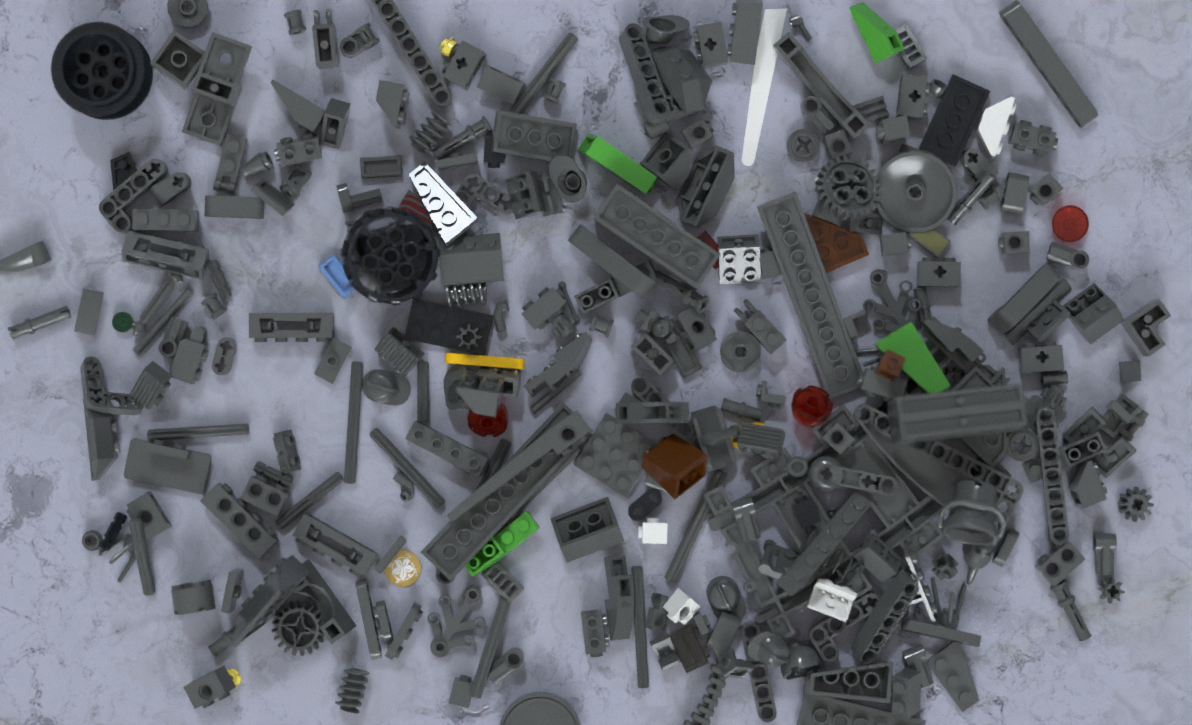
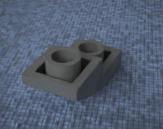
(88, 312)

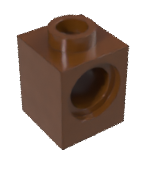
(890, 365)

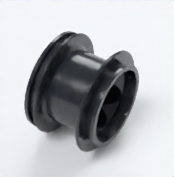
(68, 69)

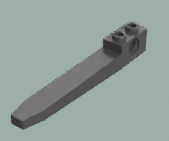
(547, 442)

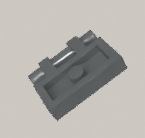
(1115, 426)

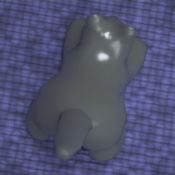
(977, 557)

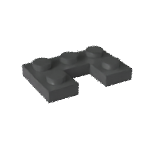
(1116, 453)

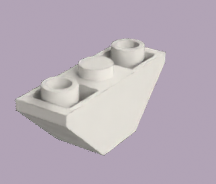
(994, 125)

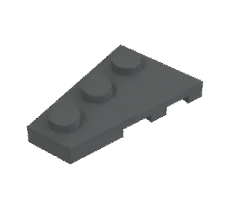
(954, 674)

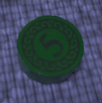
(122, 322)

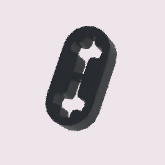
(648, 508)

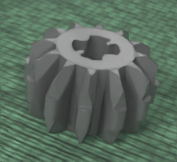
(1142, 505)

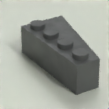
(857, 682)

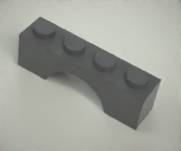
(335, 619)

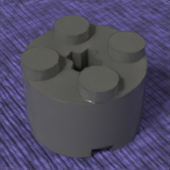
(193, 597)

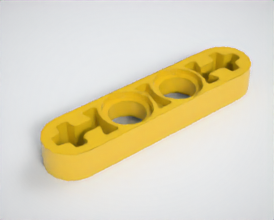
(480, 360)

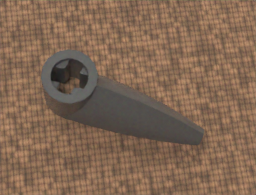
(26, 258)

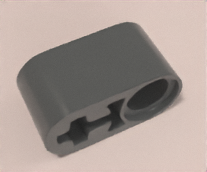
(1015, 193)

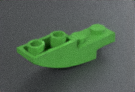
(503, 543)

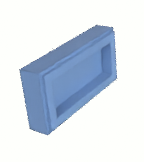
(334, 272)

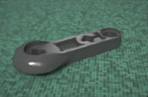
(844, 477)

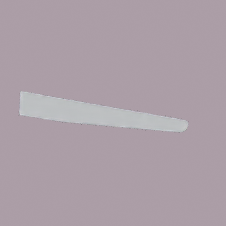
(762, 77)

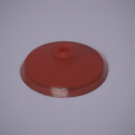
(1070, 223)

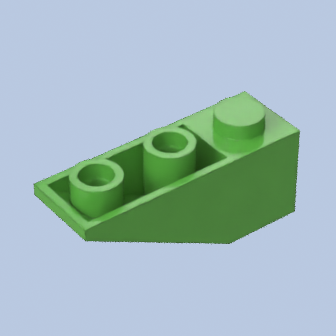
(879, 36)

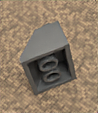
(471, 260)
(587, 529)

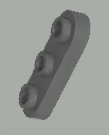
(404, 631)

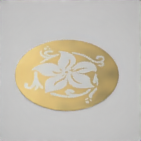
(403, 569)

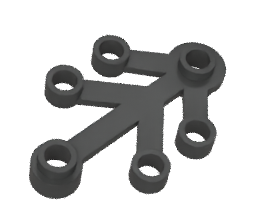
(895, 308)
(453, 624)

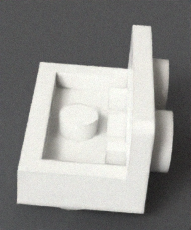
(831, 599)

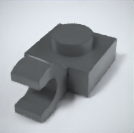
(657, 615)

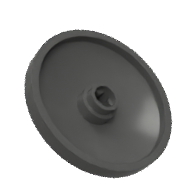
(916, 191)

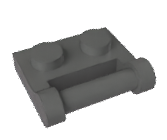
(784, 559)

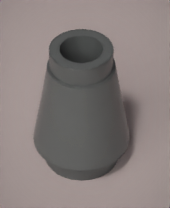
(258, 164)

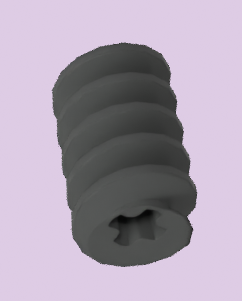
(429, 133)
(466, 293)
(352, 689)

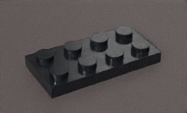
(954, 119)
(441, 323)

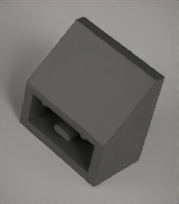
(392, 99)
(526, 195)
(1093, 313)
(481, 392)
(1086, 486)

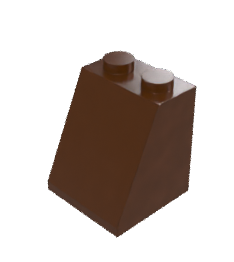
(675, 464)

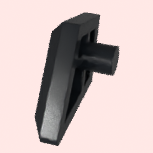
(122, 168)

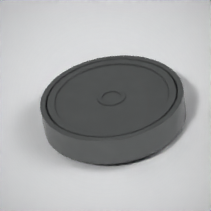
(540, 709)

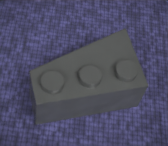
(745, 31)

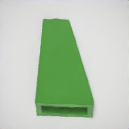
(617, 163)
(919, 362)

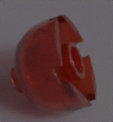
(811, 406)
(488, 425)

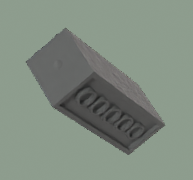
(656, 237)

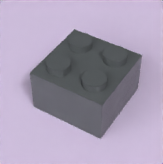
(178, 60)

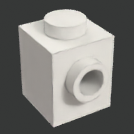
(653, 531)

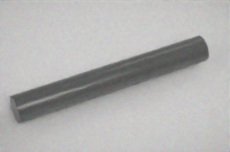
(550, 395)

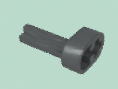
(349, 202)

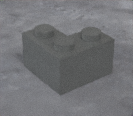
(1141, 327)

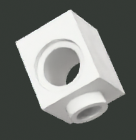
(681, 607)

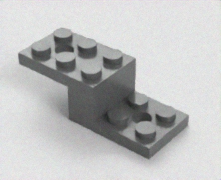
(216, 89)

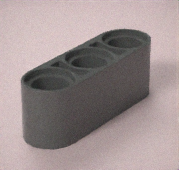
(234, 207)

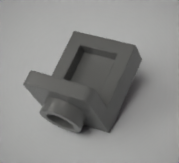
(773, 400)
(665, 652)

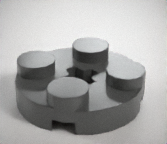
(740, 340)

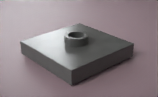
(232, 590)

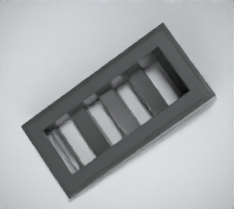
(917, 48)
(497, 586)

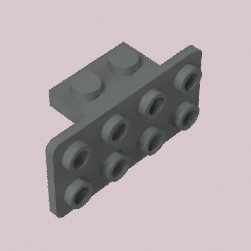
(167, 465)

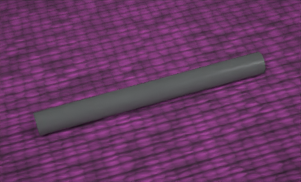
(162, 321)

